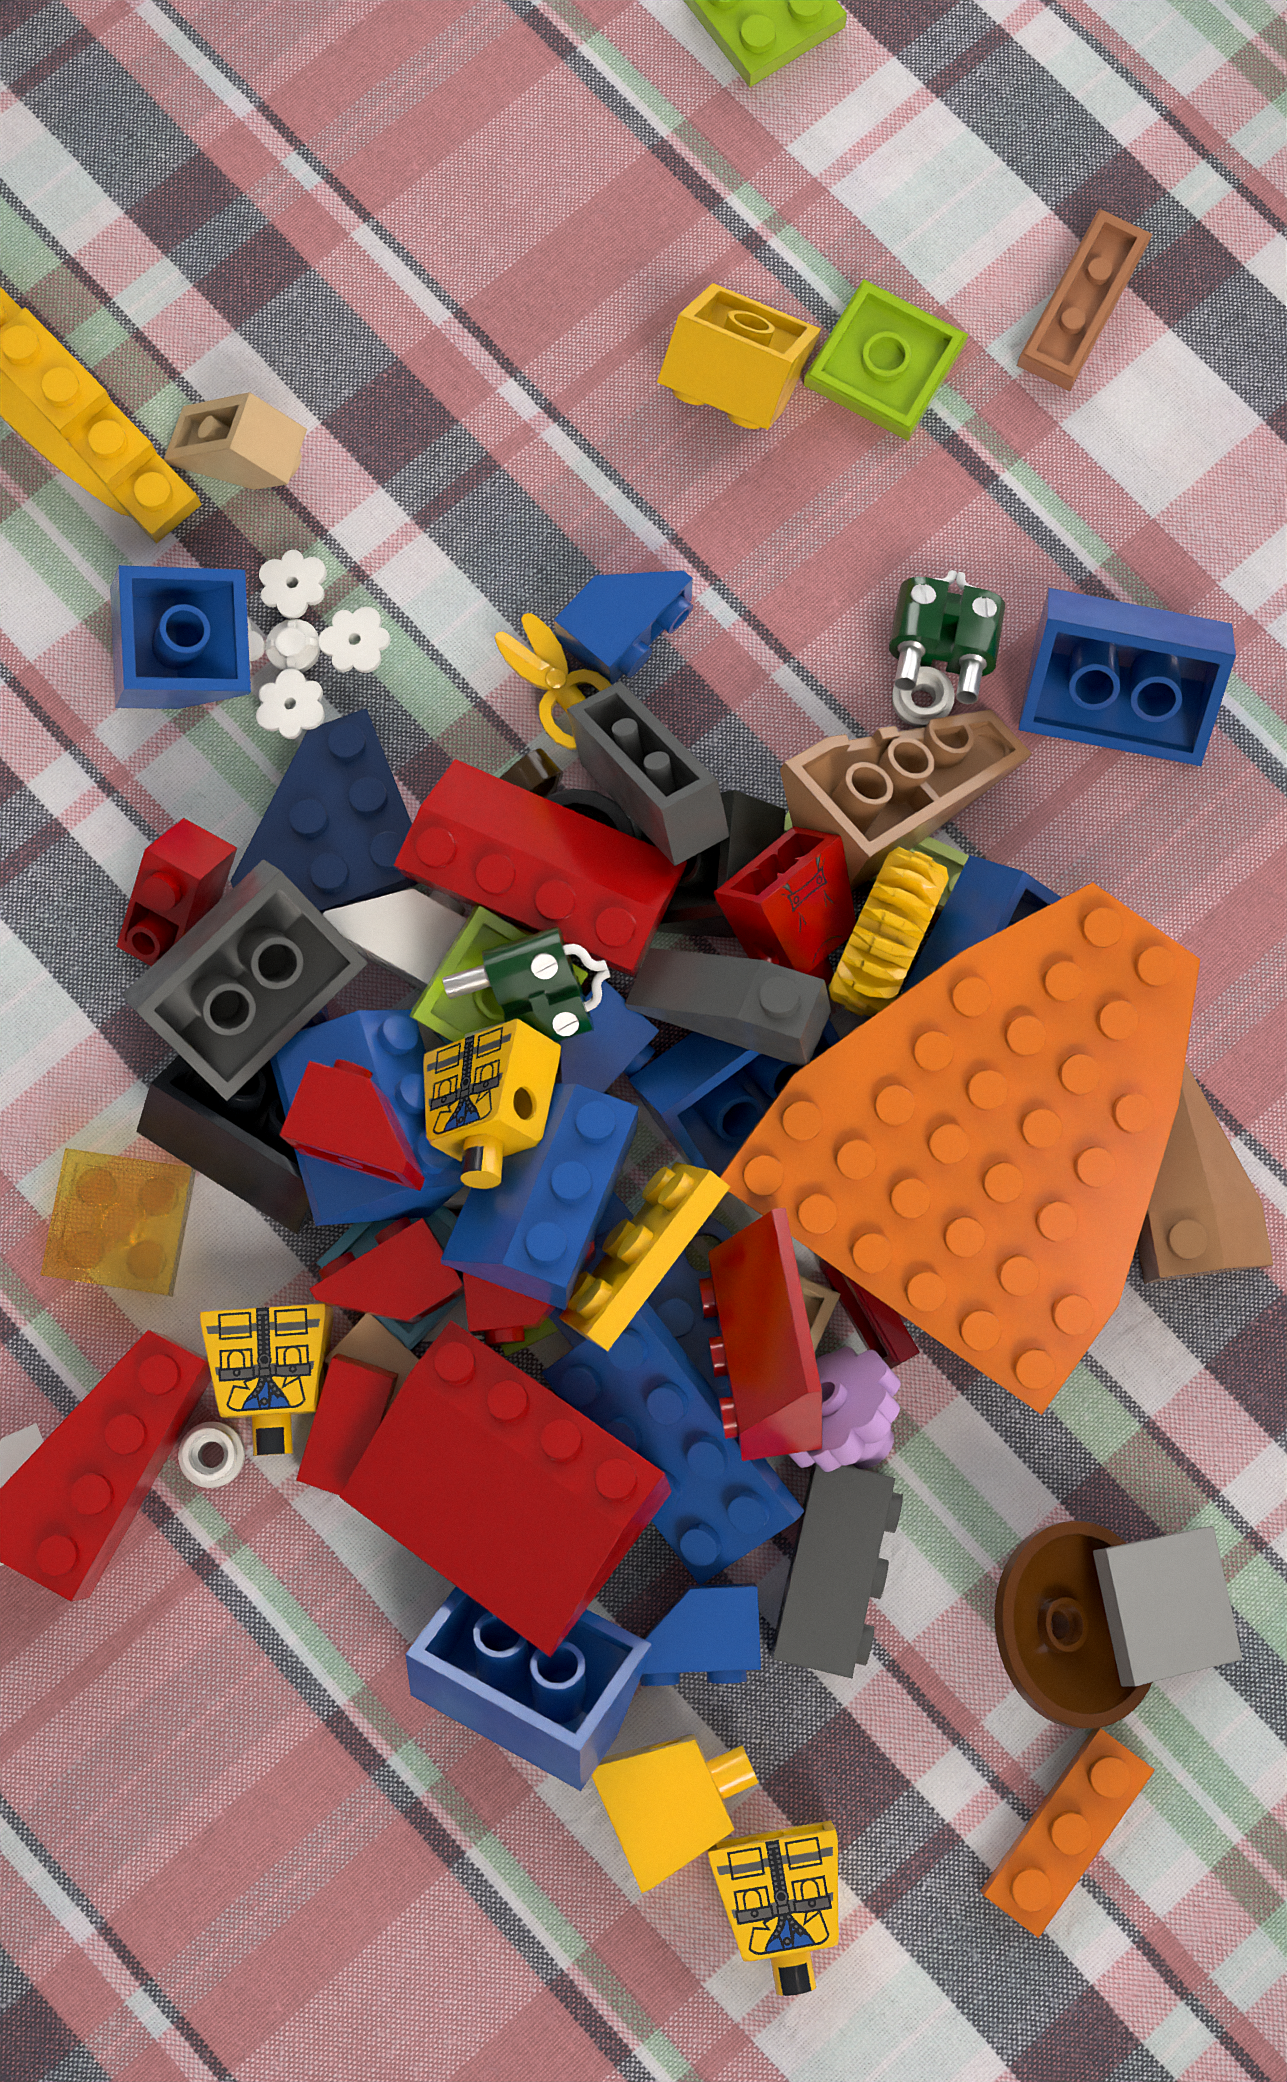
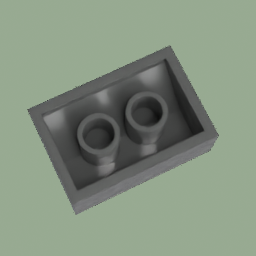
(245, 979)

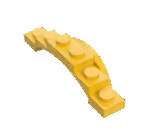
(79, 428)

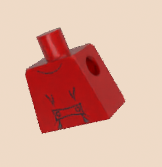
(792, 902)

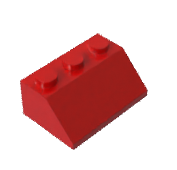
(763, 1341)

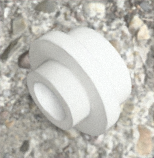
(934, 683)
(191, 1454)

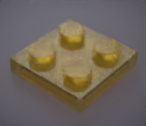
(118, 1222)

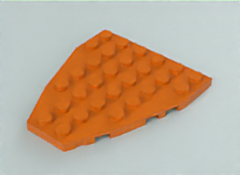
(993, 1137)

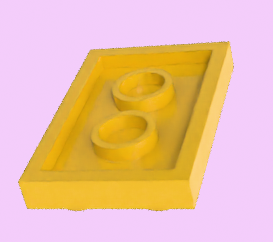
(642, 1251)

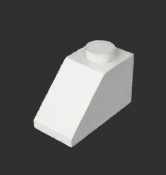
(402, 931)

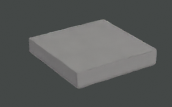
(1167, 1606)

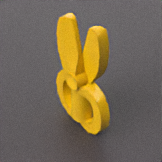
(548, 672)

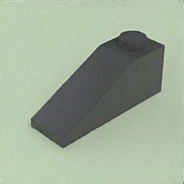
(734, 1001)

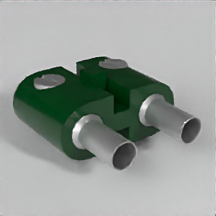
(946, 628)
(535, 984)

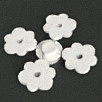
(296, 644)

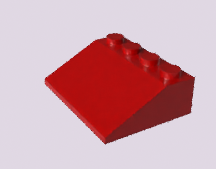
(504, 1488)

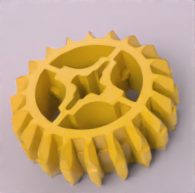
(888, 932)

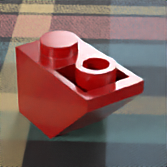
(174, 889)
(395, 1279)

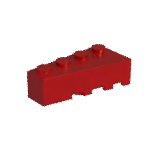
(95, 1469)

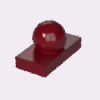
(874, 1321)

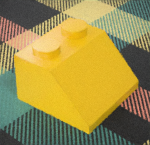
(737, 356)

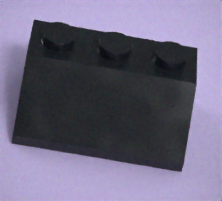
(229, 1140)

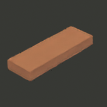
(1084, 300)

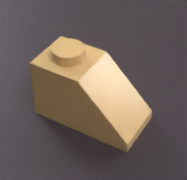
(237, 442)

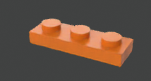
(1067, 1831)

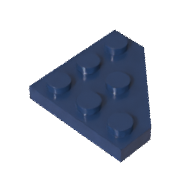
(335, 818)

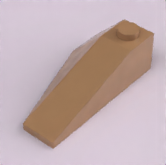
(897, 783)
(1203, 1203)

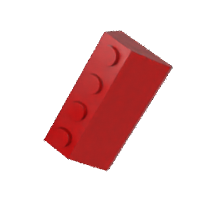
(540, 865)

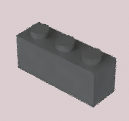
(648, 773)
(836, 1570)

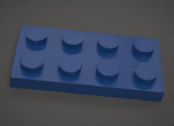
(671, 1416)

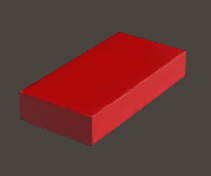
(345, 1421)

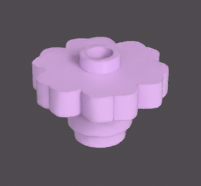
(854, 1411)

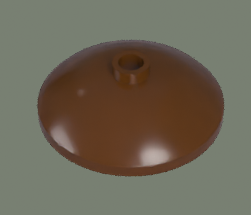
(1073, 1668)

